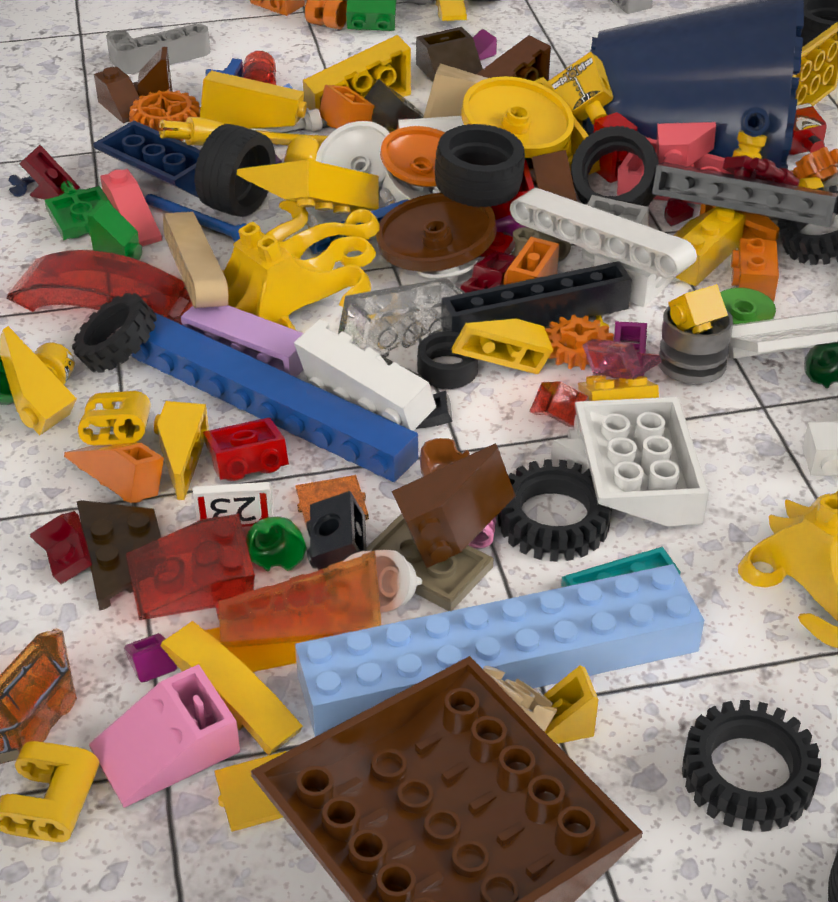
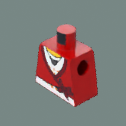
(808, 130)

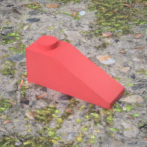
(129, 201)

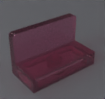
(618, 359)

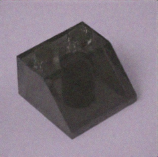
(390, 106)

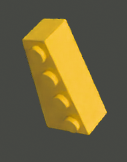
(384, 61)

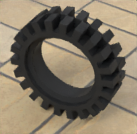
(808, 246)
(548, 538)
(736, 802)

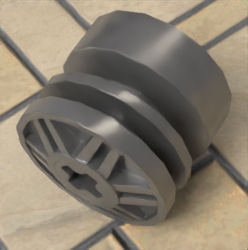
(695, 356)

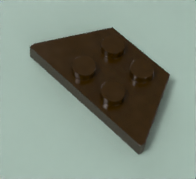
(110, 535)

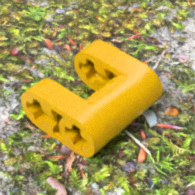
(127, 422)
(69, 777)

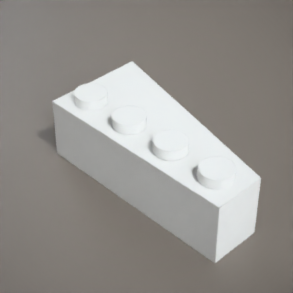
(363, 376)

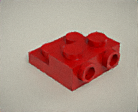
(246, 449)

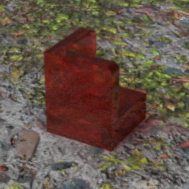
(557, 401)

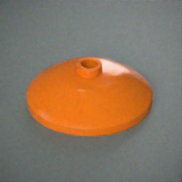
(411, 154)

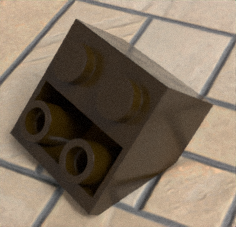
(448, 47)

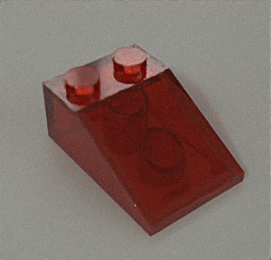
(191, 568)

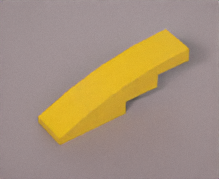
(451, 10)
(240, 689)

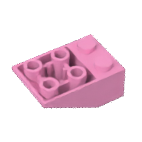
(166, 737)

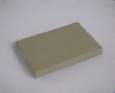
(444, 582)

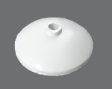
(355, 147)

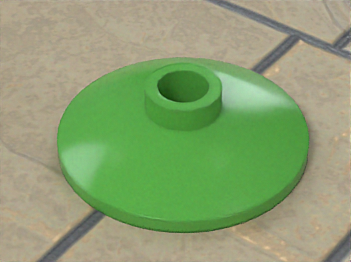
(748, 305)

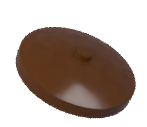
(435, 233)

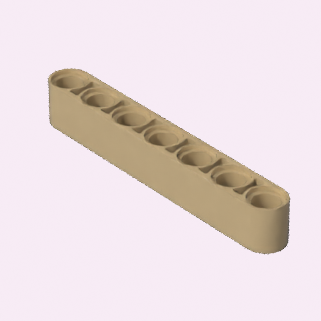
(195, 260)

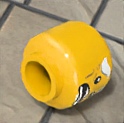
(57, 359)

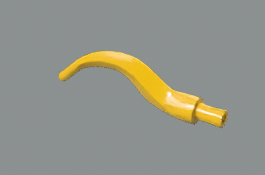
(197, 130)

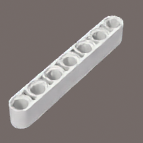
(604, 233)

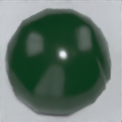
(822, 364)

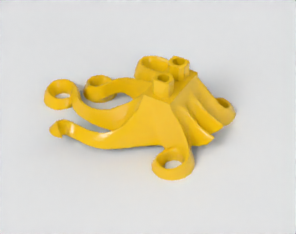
(272, 279)
(807, 551)

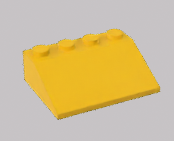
(818, 67)
(317, 185)

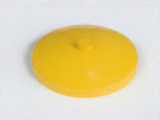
(523, 108)

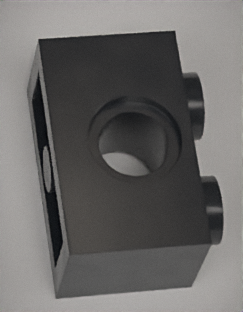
(335, 530)

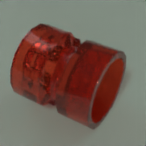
(260, 67)

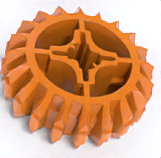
(164, 106)

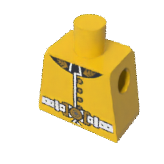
(584, 87)

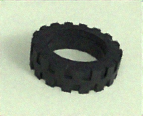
(135, 324)

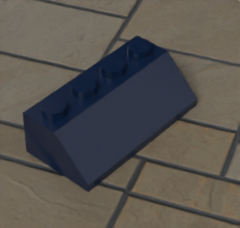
(147, 152)

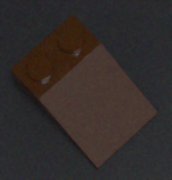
(454, 503)

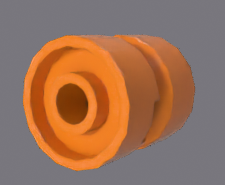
(326, 12)

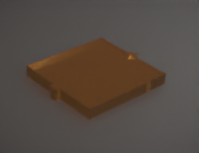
(321, 490)

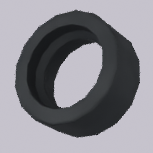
(444, 375)

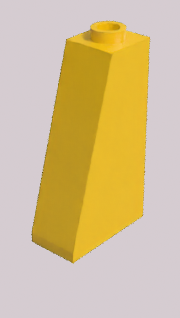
(250, 102)

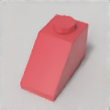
(684, 142)

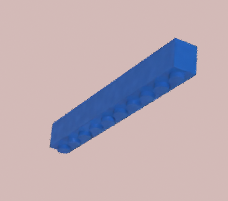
(289, 401)

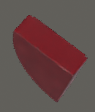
(677, 211)

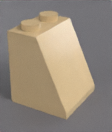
(449, 91)

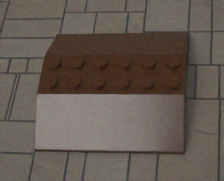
(448, 800)

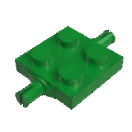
(71, 209)

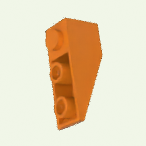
(126, 469)

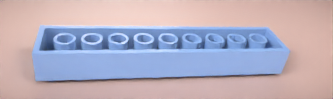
(528, 637)

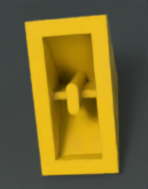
(575, 706)

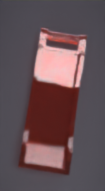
(95, 278)

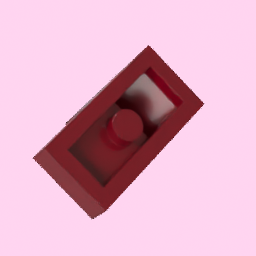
(46, 173)
(64, 545)

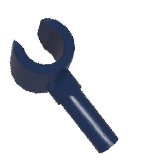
(20, 184)

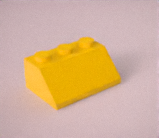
(714, 238)

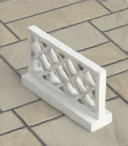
(783, 334)

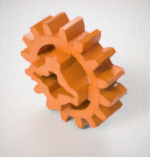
(817, 164)
(570, 335)

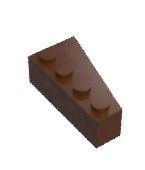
(525, 60)

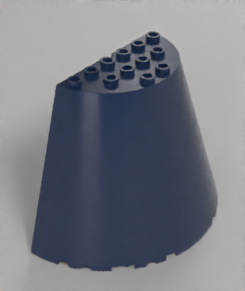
(708, 70)

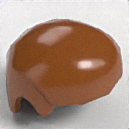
(438, 454)

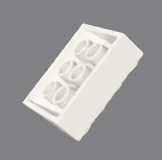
(644, 459)

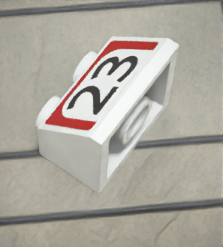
(248, 500)

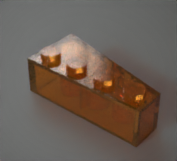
(305, 606)

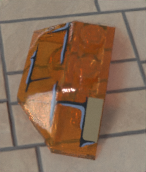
(35, 693)

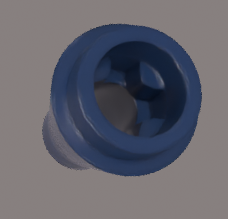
(761, 121)

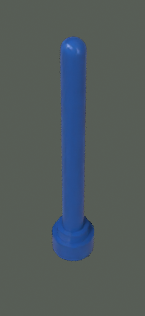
(203, 219)

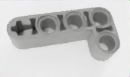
(134, 53)

